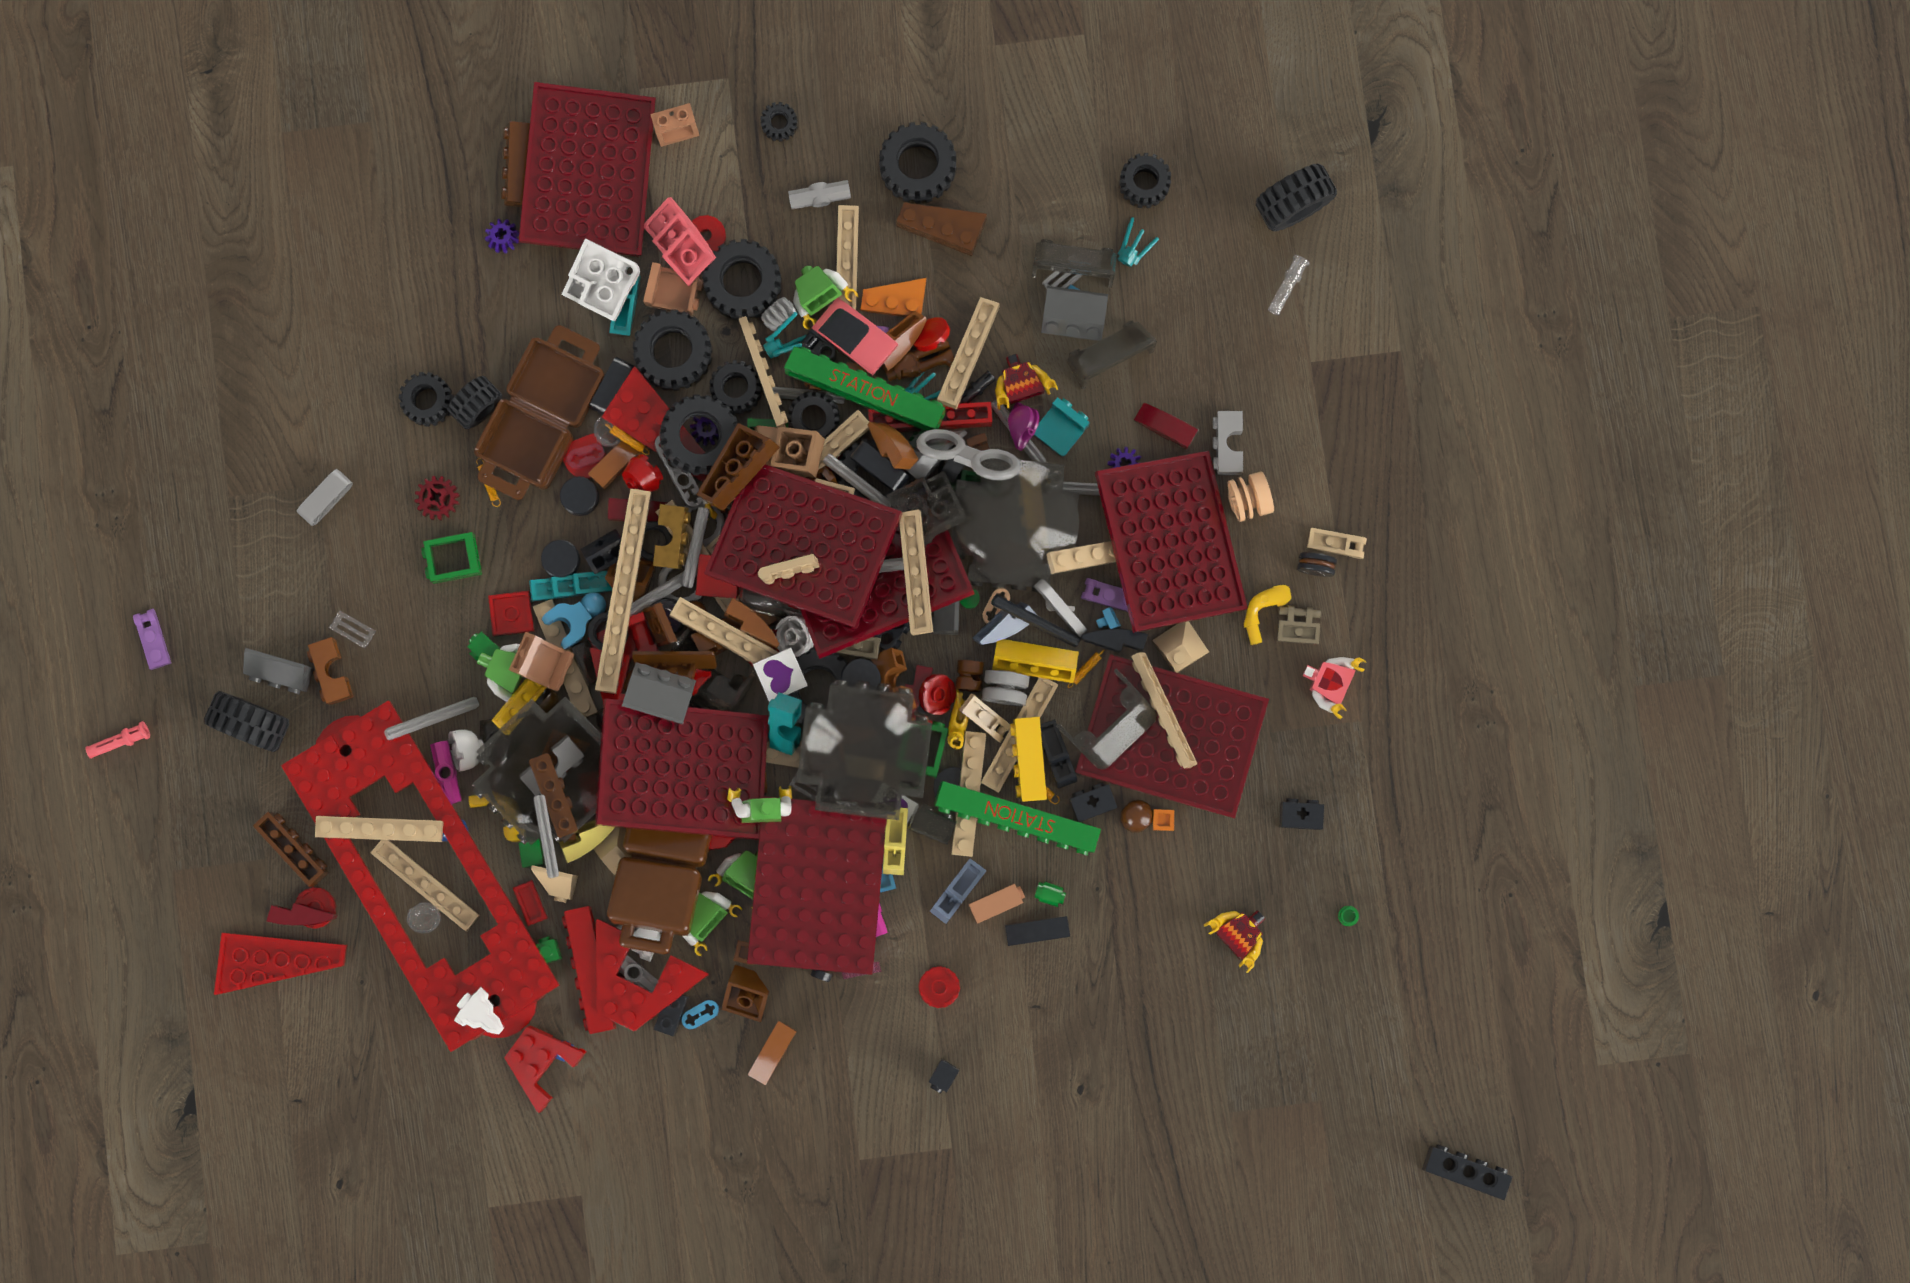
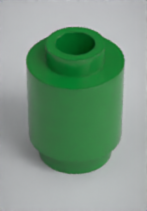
(1050, 894)

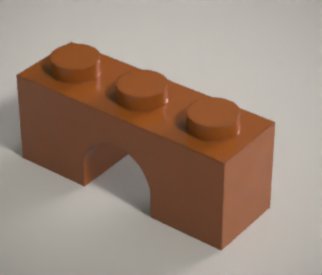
(323, 655)
(890, 665)

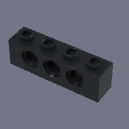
(1497, 1187)

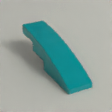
(570, 586)

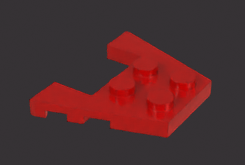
(532, 1057)

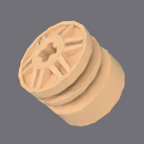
(1250, 496)

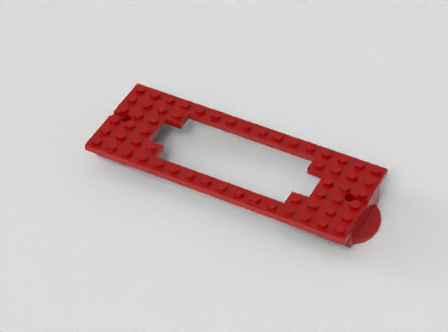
(515, 968)

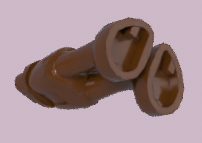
(910, 365)

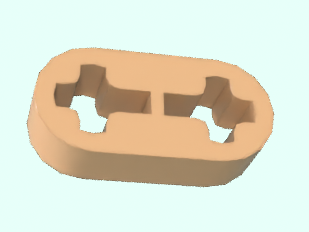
(989, 607)

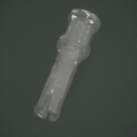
(1292, 277)

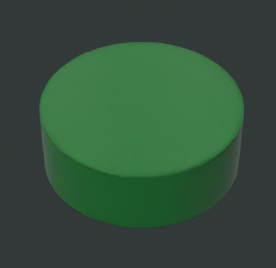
(971, 601)

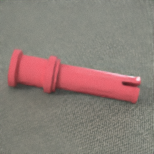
(126, 737)

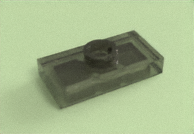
(584, 661)

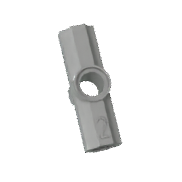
(819, 194)
(644, 979)

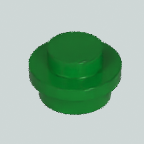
(1348, 916)

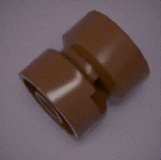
(969, 675)

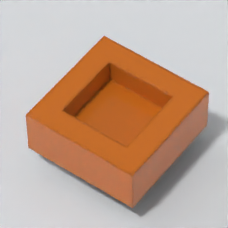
(1163, 820)

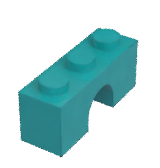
(783, 716)

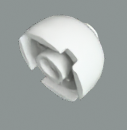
(794, 633)
(464, 749)

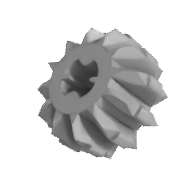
(777, 313)

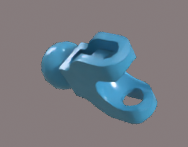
(576, 616)

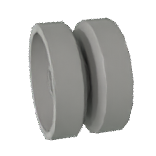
(1005, 684)

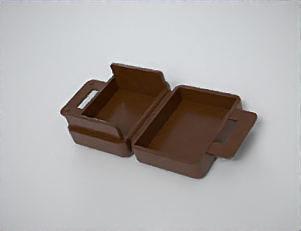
(530, 430)
(657, 886)

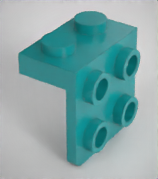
(1061, 426)

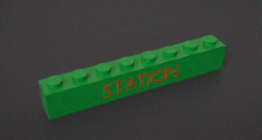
(864, 390)
(1017, 817)

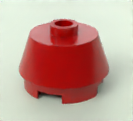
(641, 474)

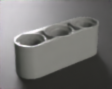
(324, 497)

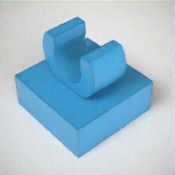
(1109, 619)

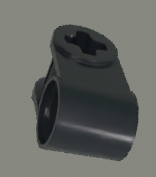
(818, 344)

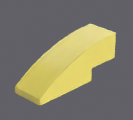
(587, 839)
(895, 844)

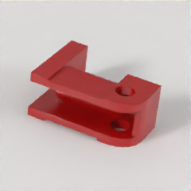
(641, 634)

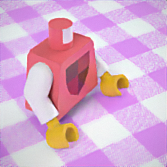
(1332, 682)

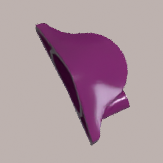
(1022, 424)

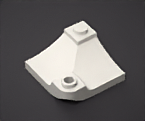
(600, 280)

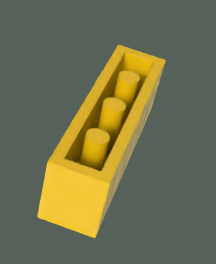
(1035, 660)
(1029, 759)

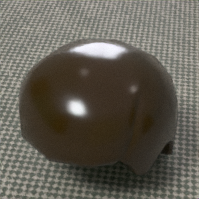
(547, 700)

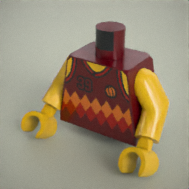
(1021, 382)
(1240, 934)

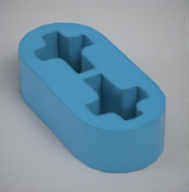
(697, 1010)

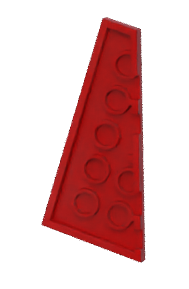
(640, 413)
(259, 960)

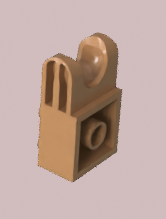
(798, 450)

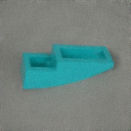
(625, 319)

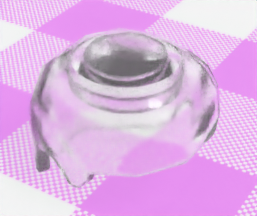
(602, 433)
(424, 918)

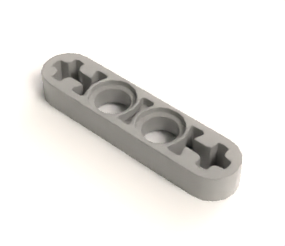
(674, 473)
(1060, 607)

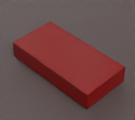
(530, 903)

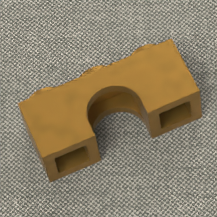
(673, 554)

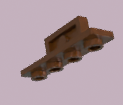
(677, 662)
(552, 788)

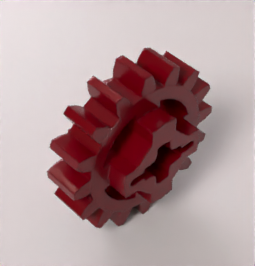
(430, 502)

